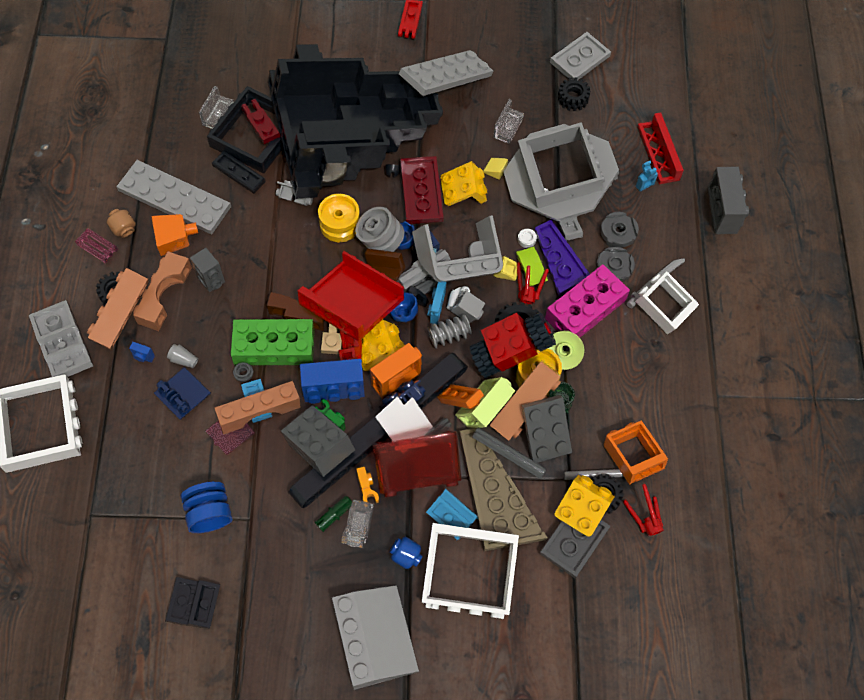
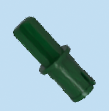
(334, 513)

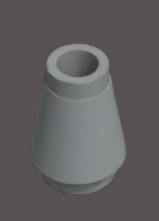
(181, 356)

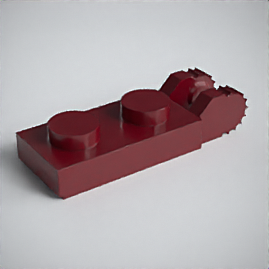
(261, 122)

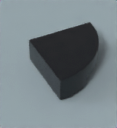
(421, 297)

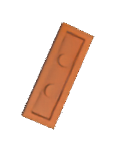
(461, 396)

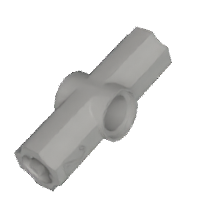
(418, 274)

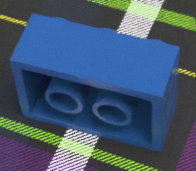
(332, 380)

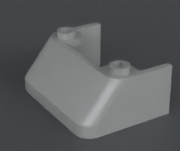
(483, 255)

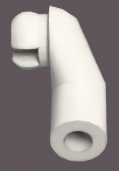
(454, 294)

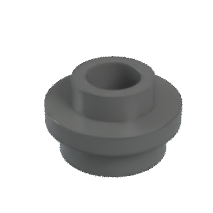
(243, 367)

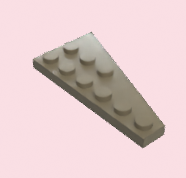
(496, 497)

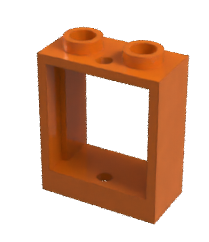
(395, 370)
(641, 470)

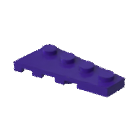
(560, 258)

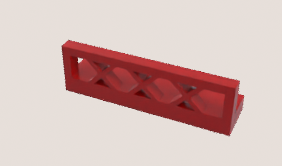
(668, 152)

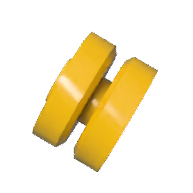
(338, 217)
(526, 367)

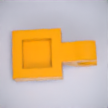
(365, 481)

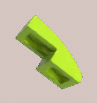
(530, 257)

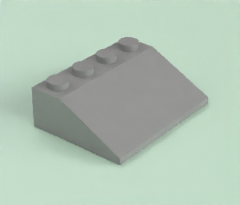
(374, 636)

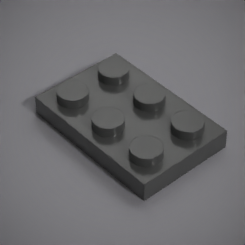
(547, 428)
(571, 548)

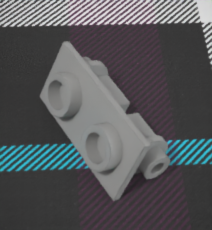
(286, 192)

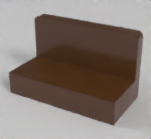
(386, 262)

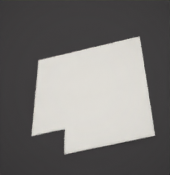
(404, 420)

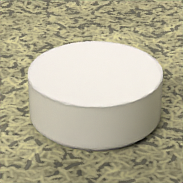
(527, 238)

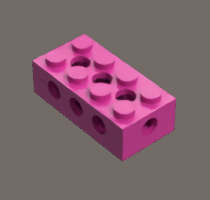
(587, 302)

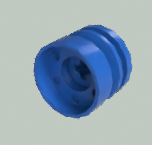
(206, 507)

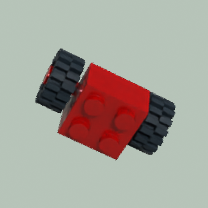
(511, 343)

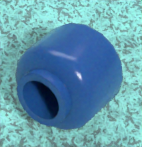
(406, 552)

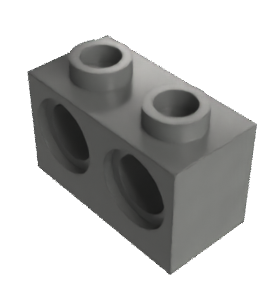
(207, 269)

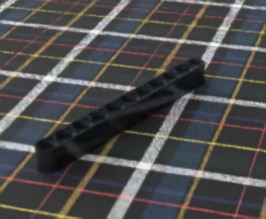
(434, 382)

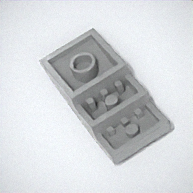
(60, 340)

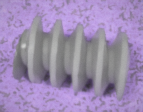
(449, 330)

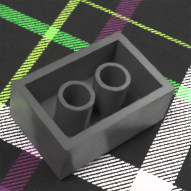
(727, 200)
(318, 440)

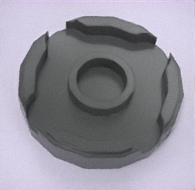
(617, 261)

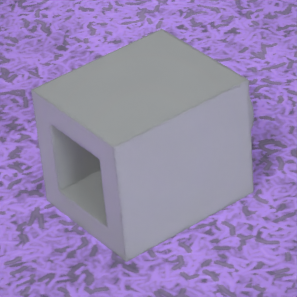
(468, 305)

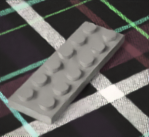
(446, 72)
(174, 196)

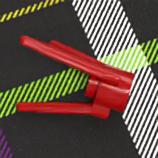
(527, 294)
(653, 524)

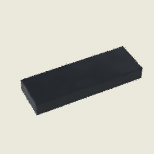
(238, 172)

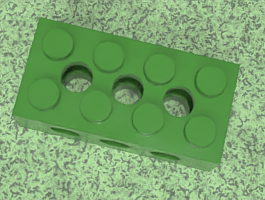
(273, 341)

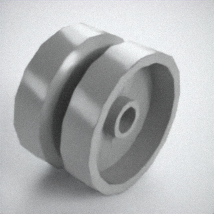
(379, 230)

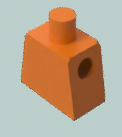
(172, 232)

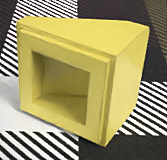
(496, 167)
(509, 269)

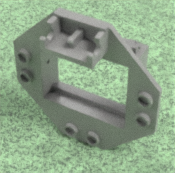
(569, 201)

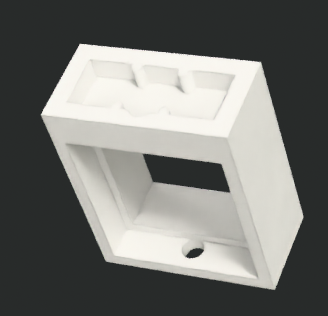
(677, 292)

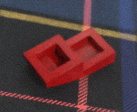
(351, 348)

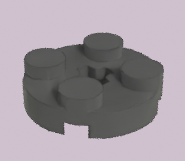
(615, 238)

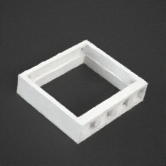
(72, 449)
(455, 606)

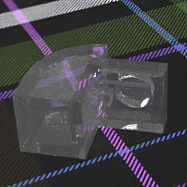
(358, 523)

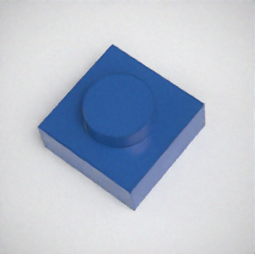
(141, 352)

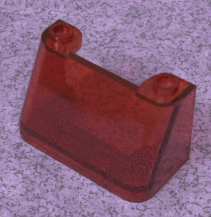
(417, 462)

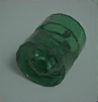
(566, 392)

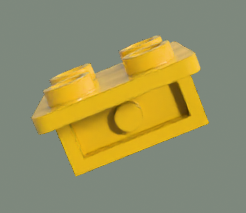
(463, 183)
(380, 344)
(584, 505)

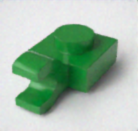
(336, 417)

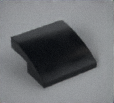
(192, 603)

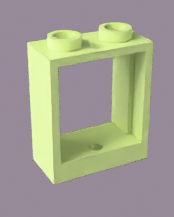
(496, 394)

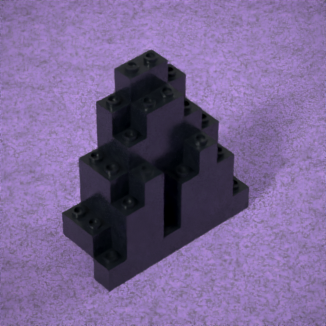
(342, 116)

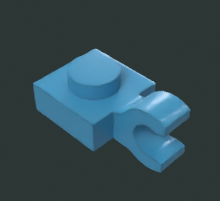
(647, 177)

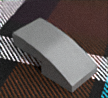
(570, 228)

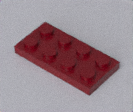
(421, 190)

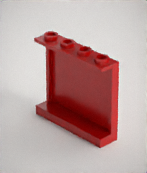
(352, 297)

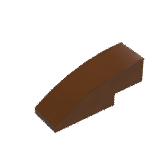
(291, 309)

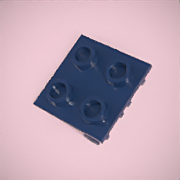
(407, 389)
(181, 393)

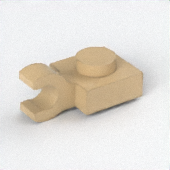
(331, 341)

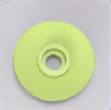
(576, 349)

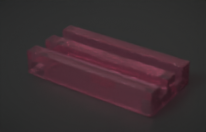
(107, 253)

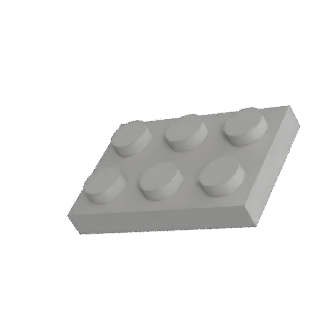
(580, 56)

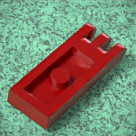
(410, 18)

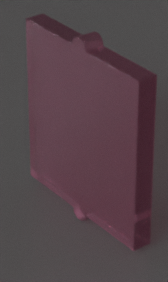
(229, 441)

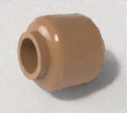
(121, 223)

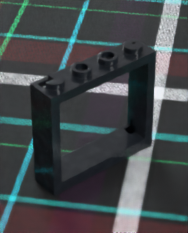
(225, 123)

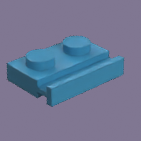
(435, 309)
(451, 511)

